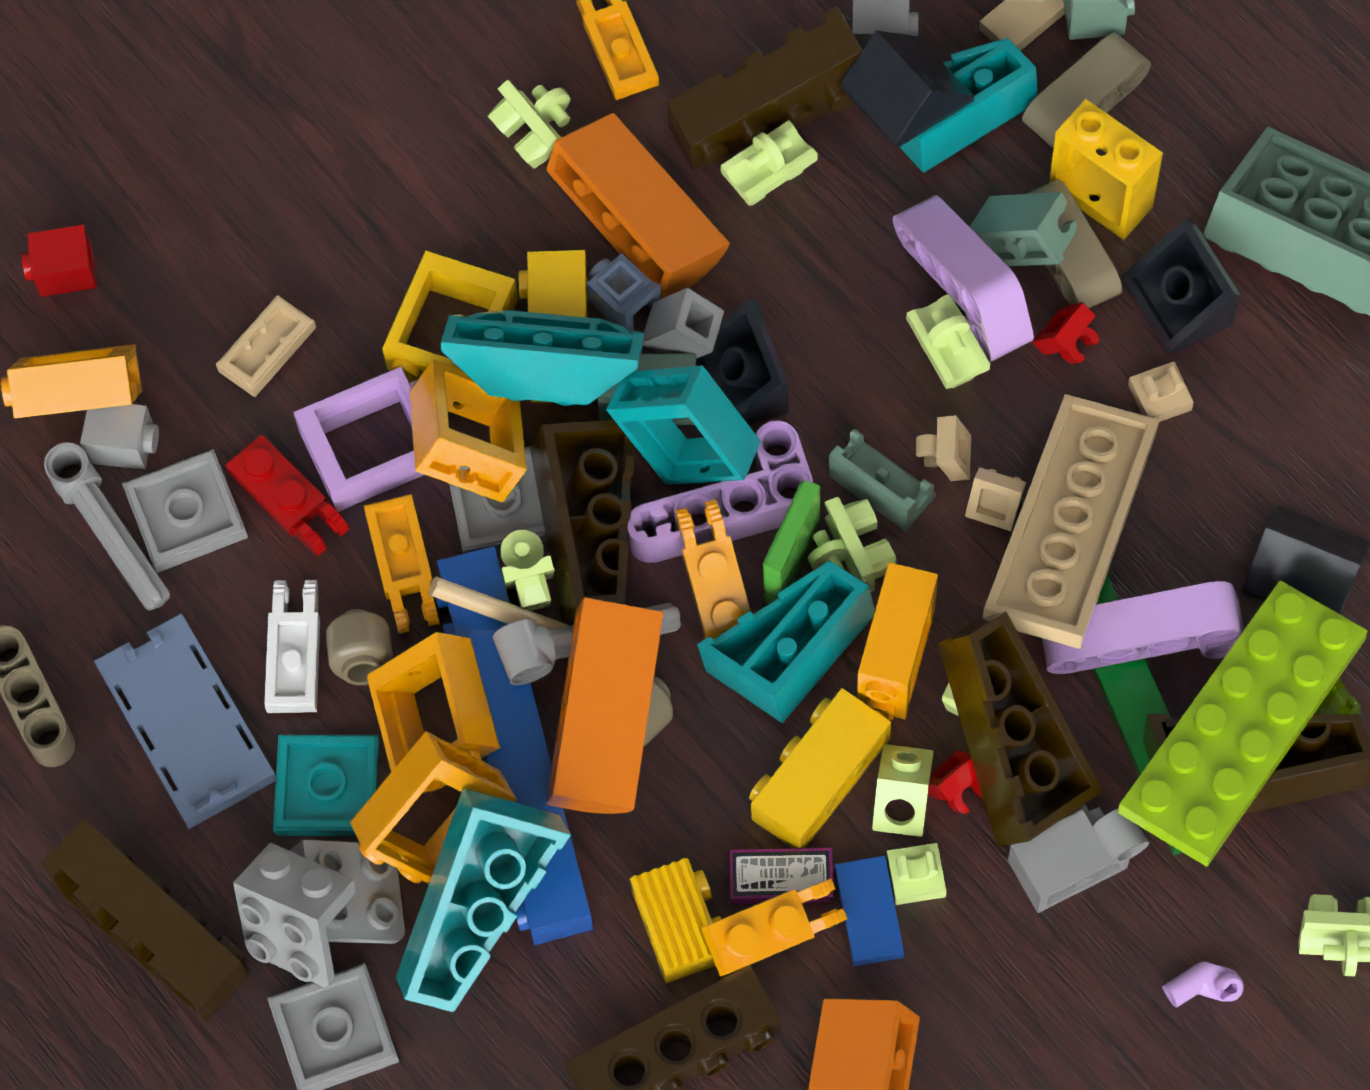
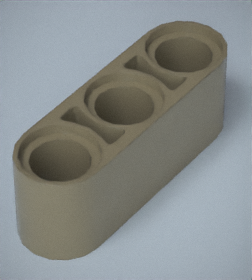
(1100, 76)
(1086, 270)
(40, 714)

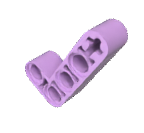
(968, 274)
(759, 488)
(1152, 626)

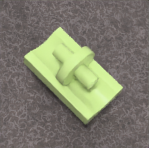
(517, 109)
(768, 163)
(948, 342)
(845, 526)
(526, 569)
(1335, 933)

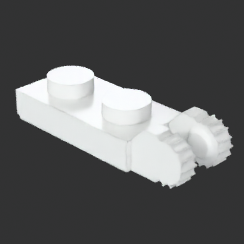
(292, 652)

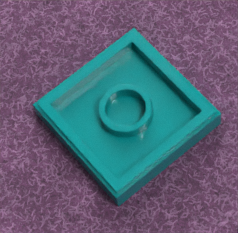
(323, 782)

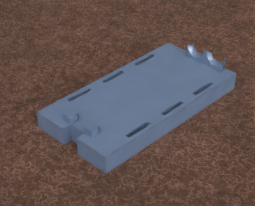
(186, 721)

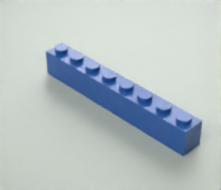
(559, 901)

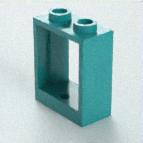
(645, 410)

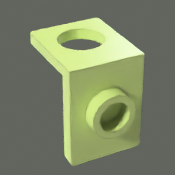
(905, 776)

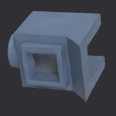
(620, 290)

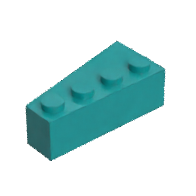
(479, 882)

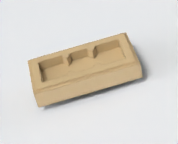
(266, 346)

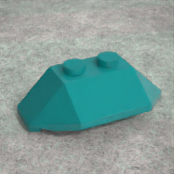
(541, 354)

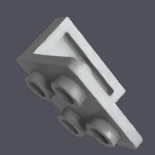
(375, 909)
(286, 911)

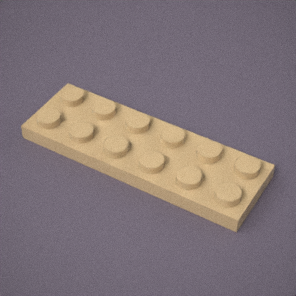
(1072, 520)

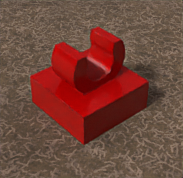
(1064, 330)
(952, 778)

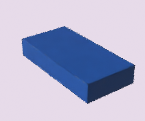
(870, 911)

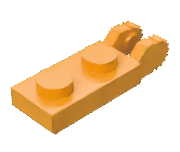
(619, 47)
(401, 556)
(713, 573)
(767, 928)

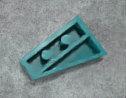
(1002, 88)
(792, 641)

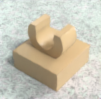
(1161, 392)
(947, 449)
(995, 499)

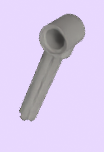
(105, 523)
(531, 650)

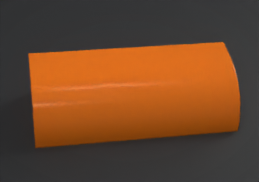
(636, 204)
(604, 707)
(864, 1045)

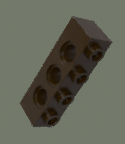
(733, 997)

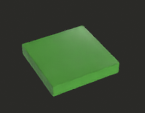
(792, 541)

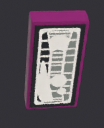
(767, 873)

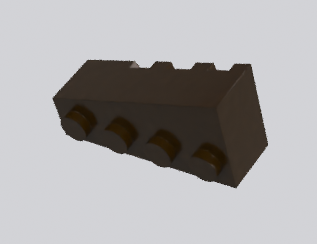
(766, 92)
(585, 508)
(1014, 732)
(1322, 762)
(145, 920)

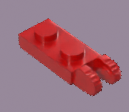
(284, 493)

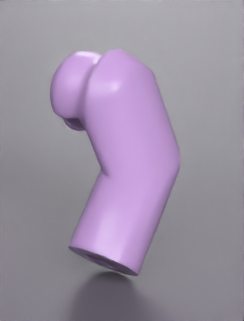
(1205, 980)

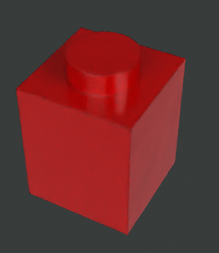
(60, 261)

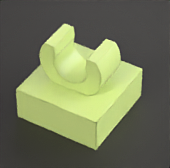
(916, 873)

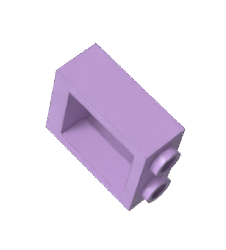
(343, 409)

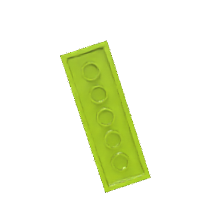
(1242, 723)

